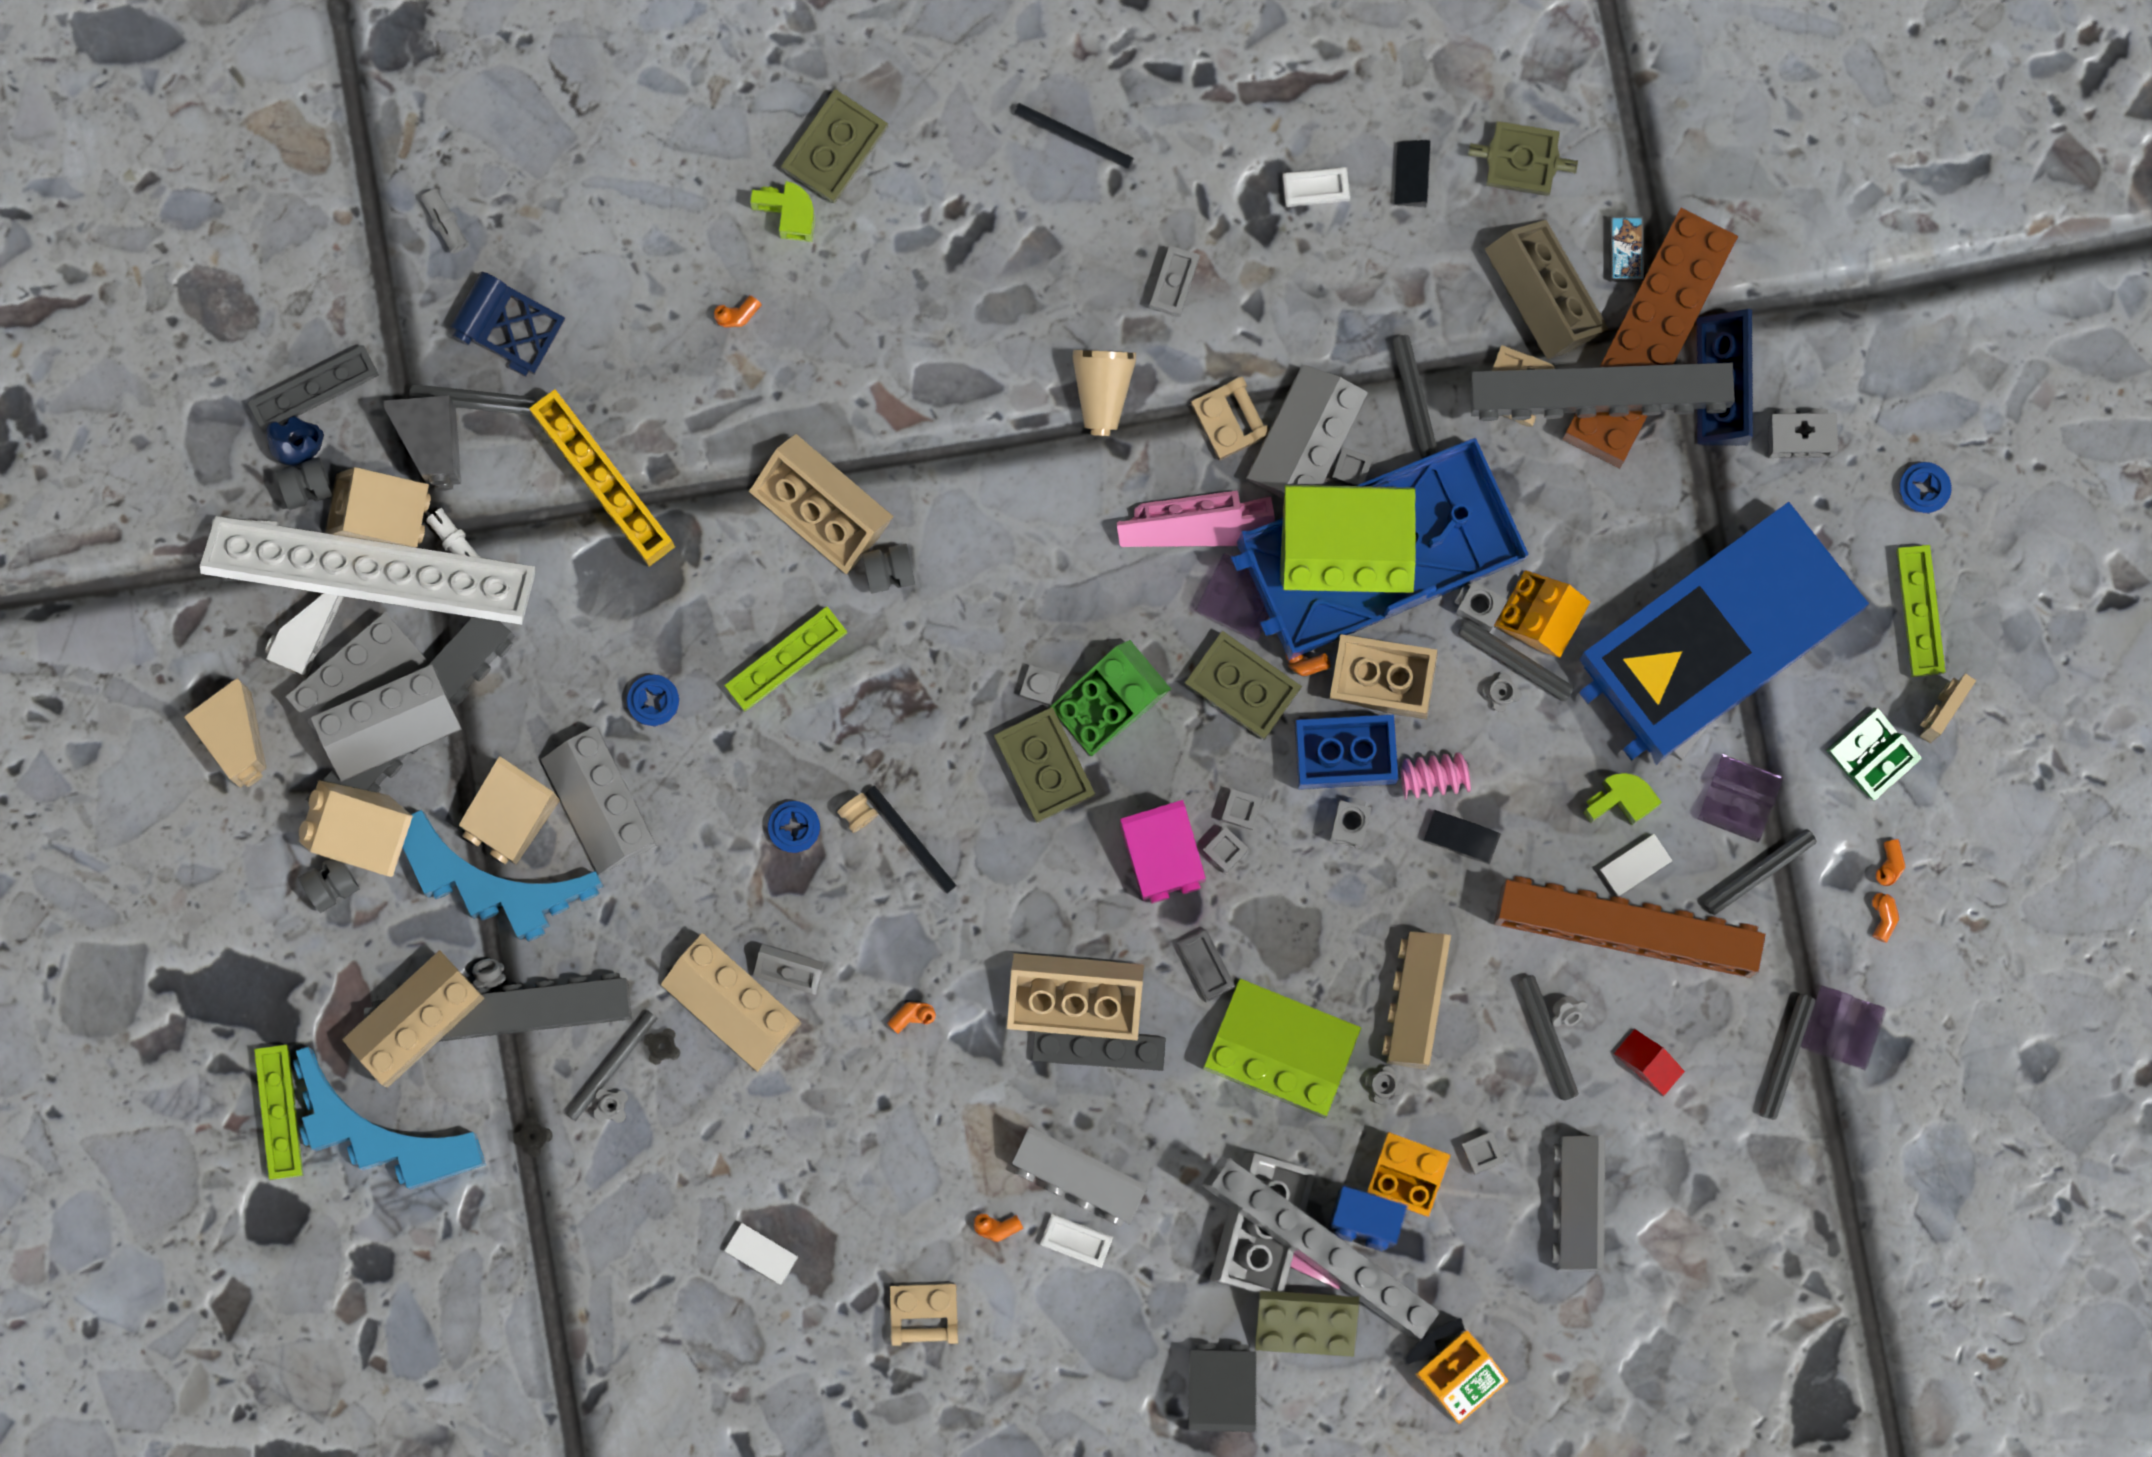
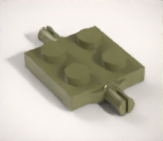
(1523, 158)

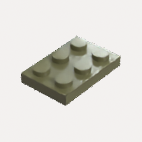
(834, 146)
(1243, 685)
(1044, 765)
(1307, 1323)

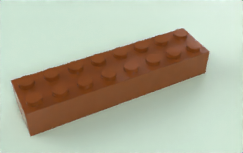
(1657, 324)
(1630, 928)

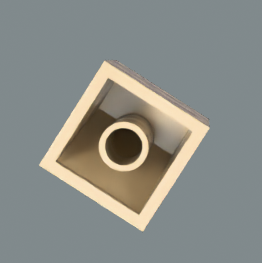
(378, 507)
(231, 733)
(508, 812)
(355, 827)

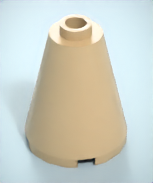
(1102, 387)

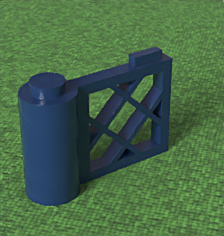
(482, 311)

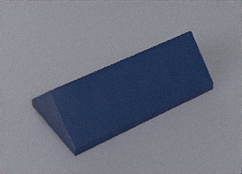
(1728, 340)

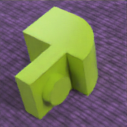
(795, 208)
(1628, 792)

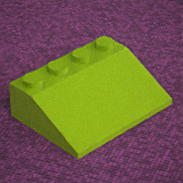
(1348, 539)
(1282, 1048)

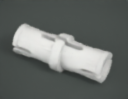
(452, 537)

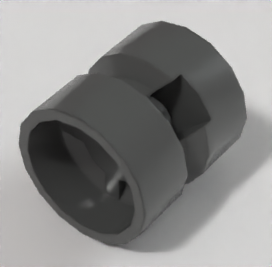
(304, 483)
(888, 568)
(328, 883)

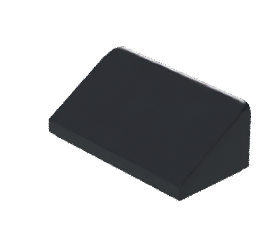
(1412, 173)

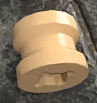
(857, 813)

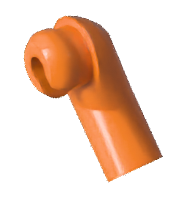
(739, 316)
(1307, 666)
(1893, 866)
(1889, 916)
(912, 1013)
(994, 1229)

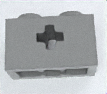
(1820, 442)

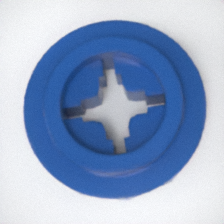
(1938, 481)
(638, 698)
(782, 817)

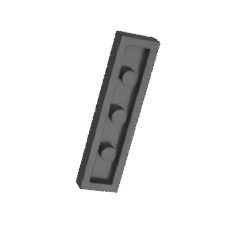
(314, 388)
(1098, 1051)

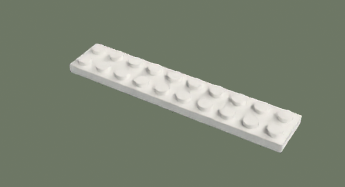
(368, 570)

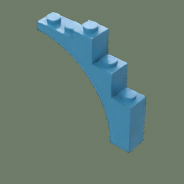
(483, 893)
(334, 1122)

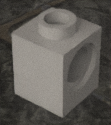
(1494, 603)
(1340, 833)

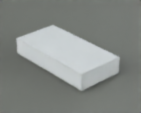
(1316, 187)
(1635, 865)
(1076, 1241)
(761, 1254)

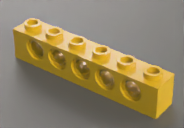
(602, 477)

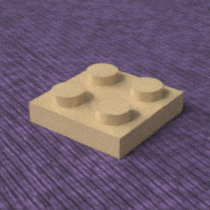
(1951, 698)

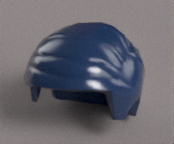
(294, 441)

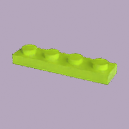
(1920, 610)
(786, 659)
(278, 1112)

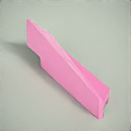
(1194, 521)

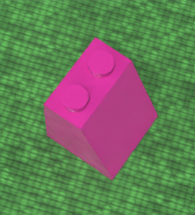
(1163, 851)

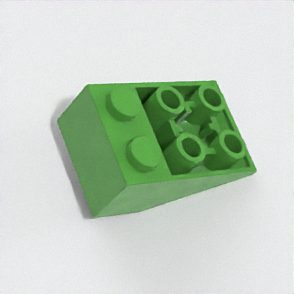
(1110, 697)

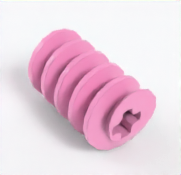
(1435, 775)

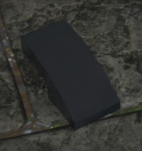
(1462, 837)
(1426, 1346)

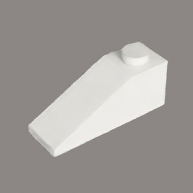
(303, 636)

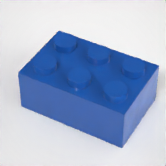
(1346, 752)
(1367, 1218)

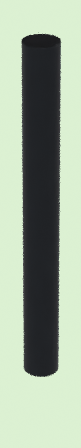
(1074, 135)
(910, 839)

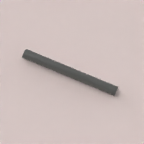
(611, 1065)

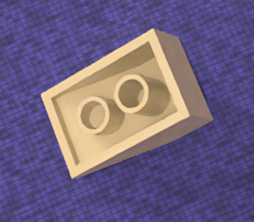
(1384, 676)

